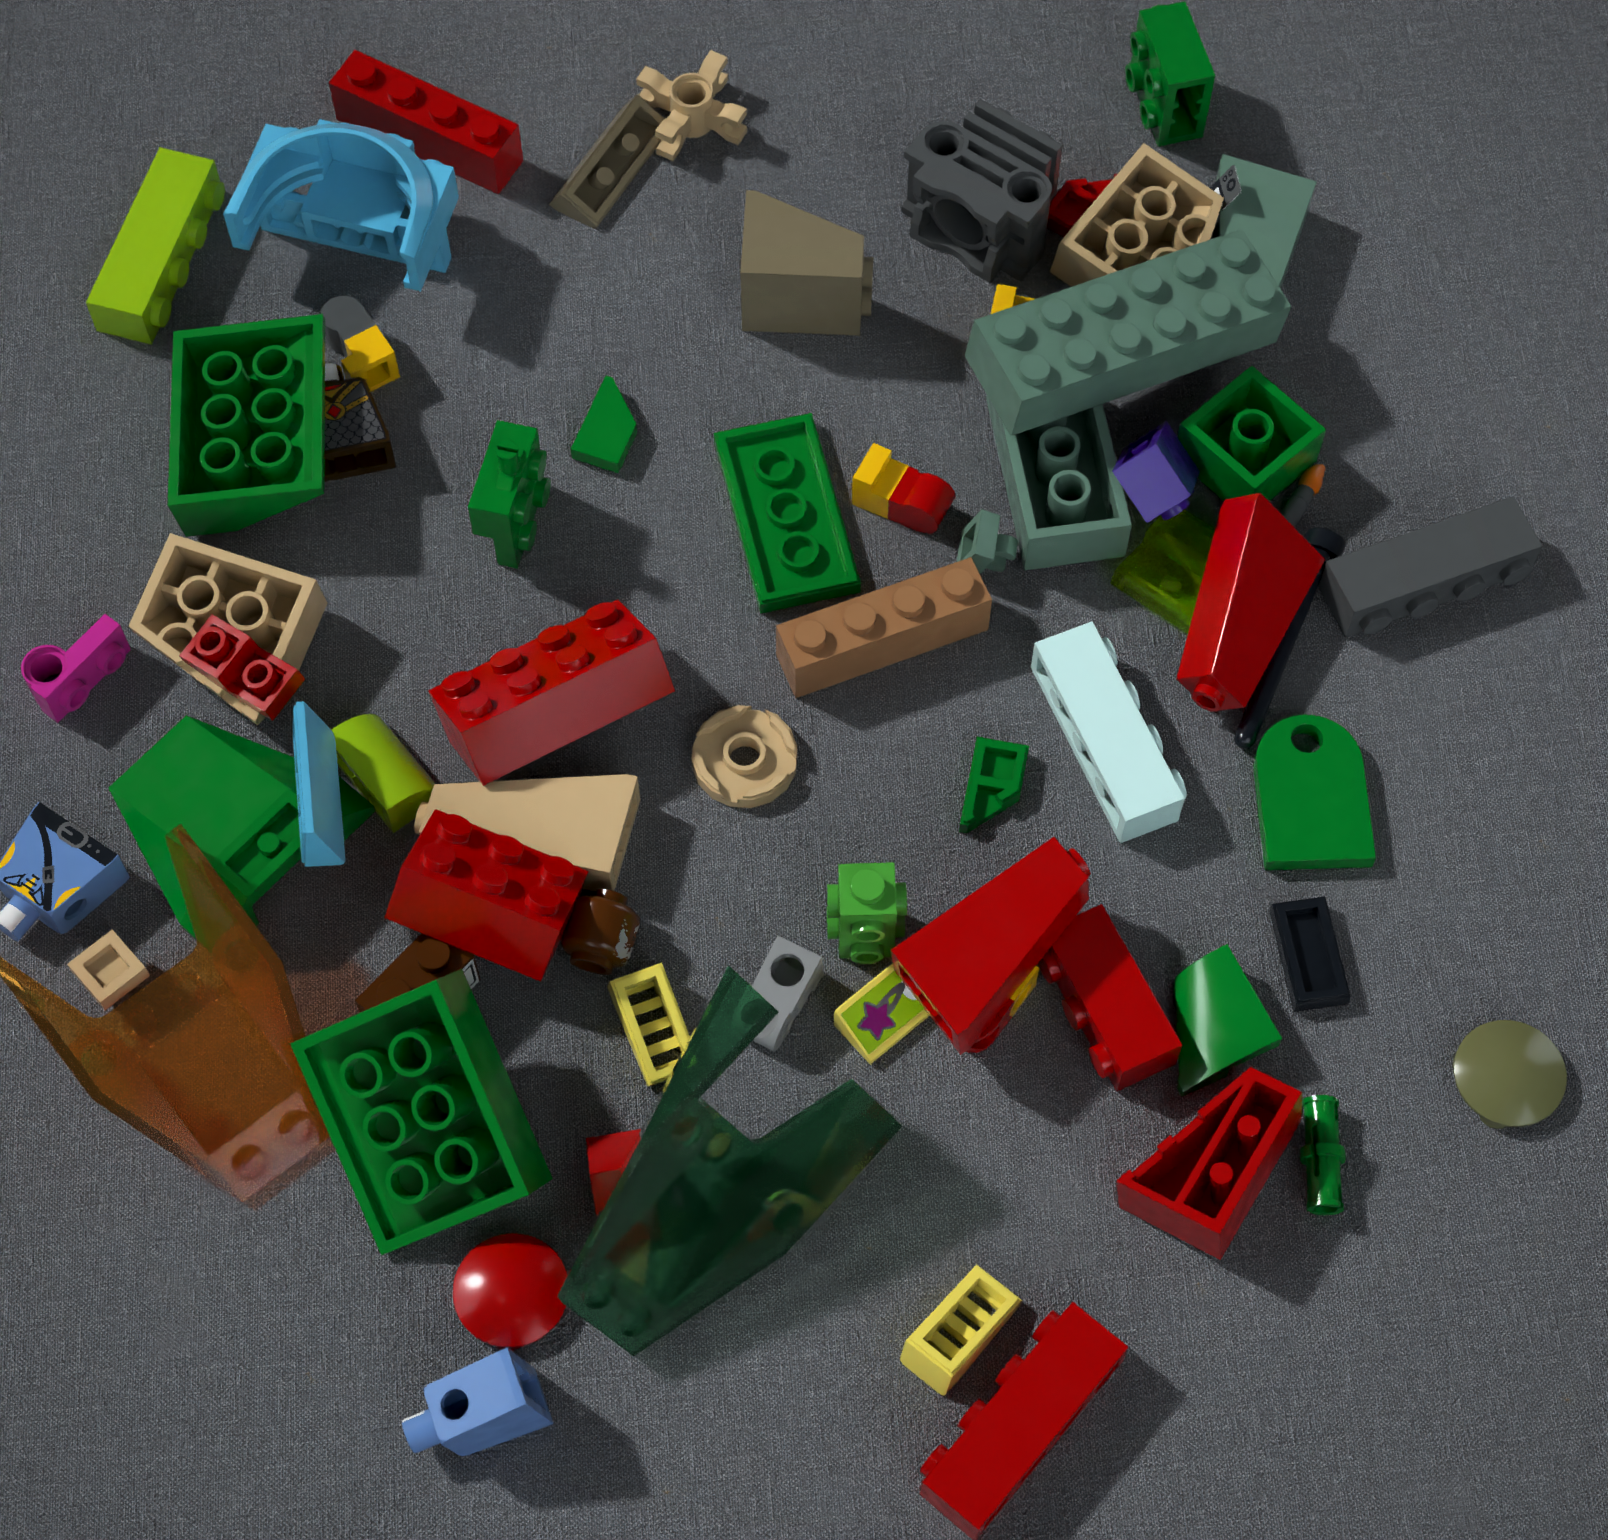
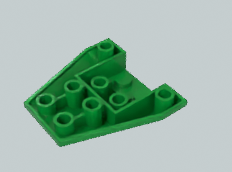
(232, 803)

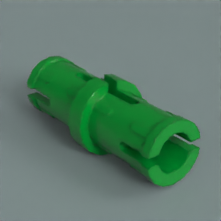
(1322, 1155)

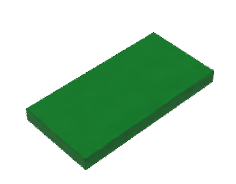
(786, 513)

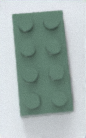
(1063, 490)

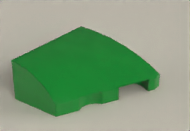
(1218, 1020)

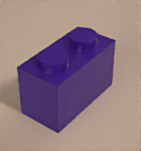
(1157, 473)

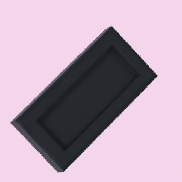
(1309, 954)

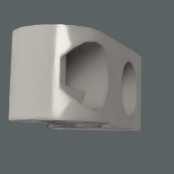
(786, 983)

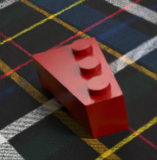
(1216, 1165)

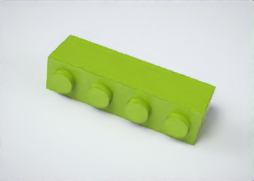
(156, 246)

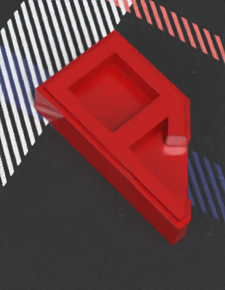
(1072, 202)

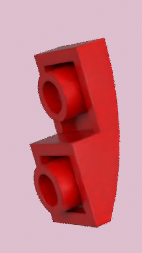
(242, 667)

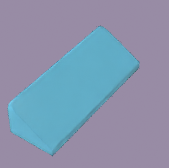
(317, 789)

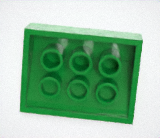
(246, 422)
(422, 1112)

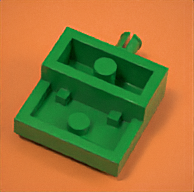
(510, 491)

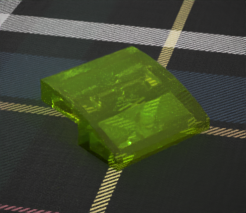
(1168, 567)

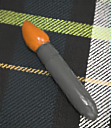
(1308, 486)

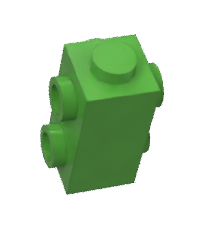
(866, 911)

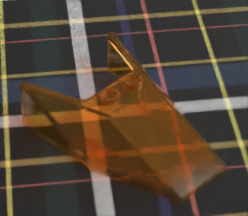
(201, 1048)

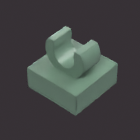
(985, 545)

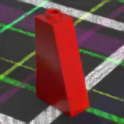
(1245, 601)
(990, 942)

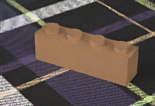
(883, 627)

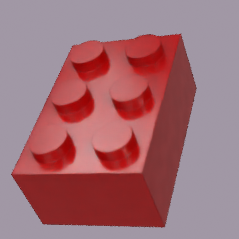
(486, 894)

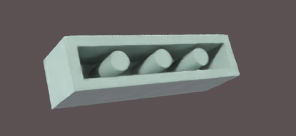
(1108, 731)

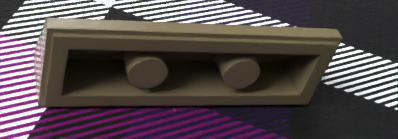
(610, 164)

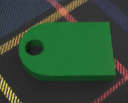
(1313, 802)

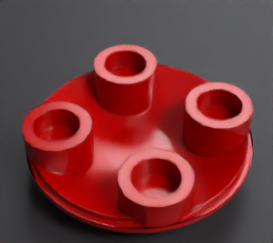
(509, 1290)

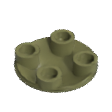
(1509, 1074)

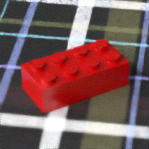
(551, 690)

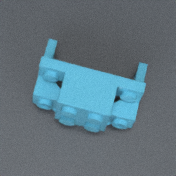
(363, 195)

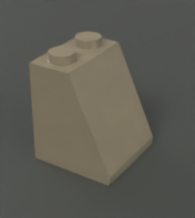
(801, 271)

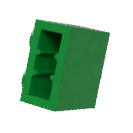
(1170, 74)

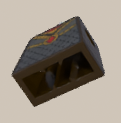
(353, 429)

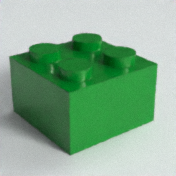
(1251, 438)

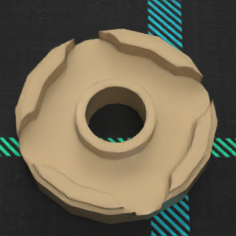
(748, 784)

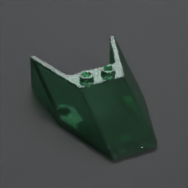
(704, 1201)

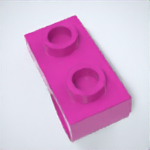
(80, 668)

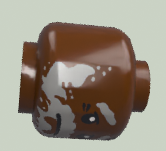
(601, 932)

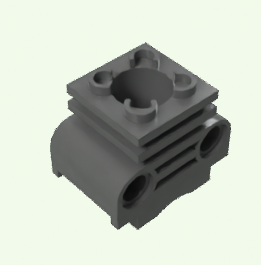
(983, 190)

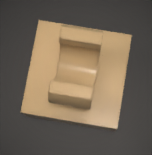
(108, 969)

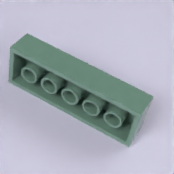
(1126, 331)

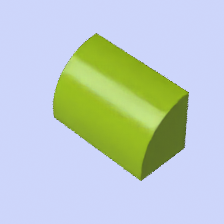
(382, 769)

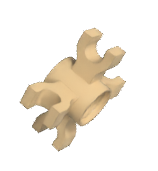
(692, 105)

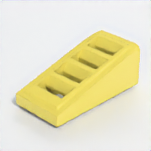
(637, 982)
(938, 1359)

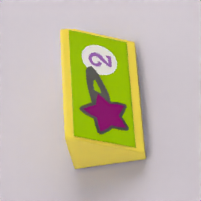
(879, 1015)

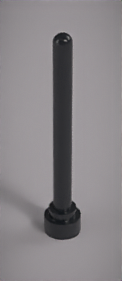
(1330, 546)

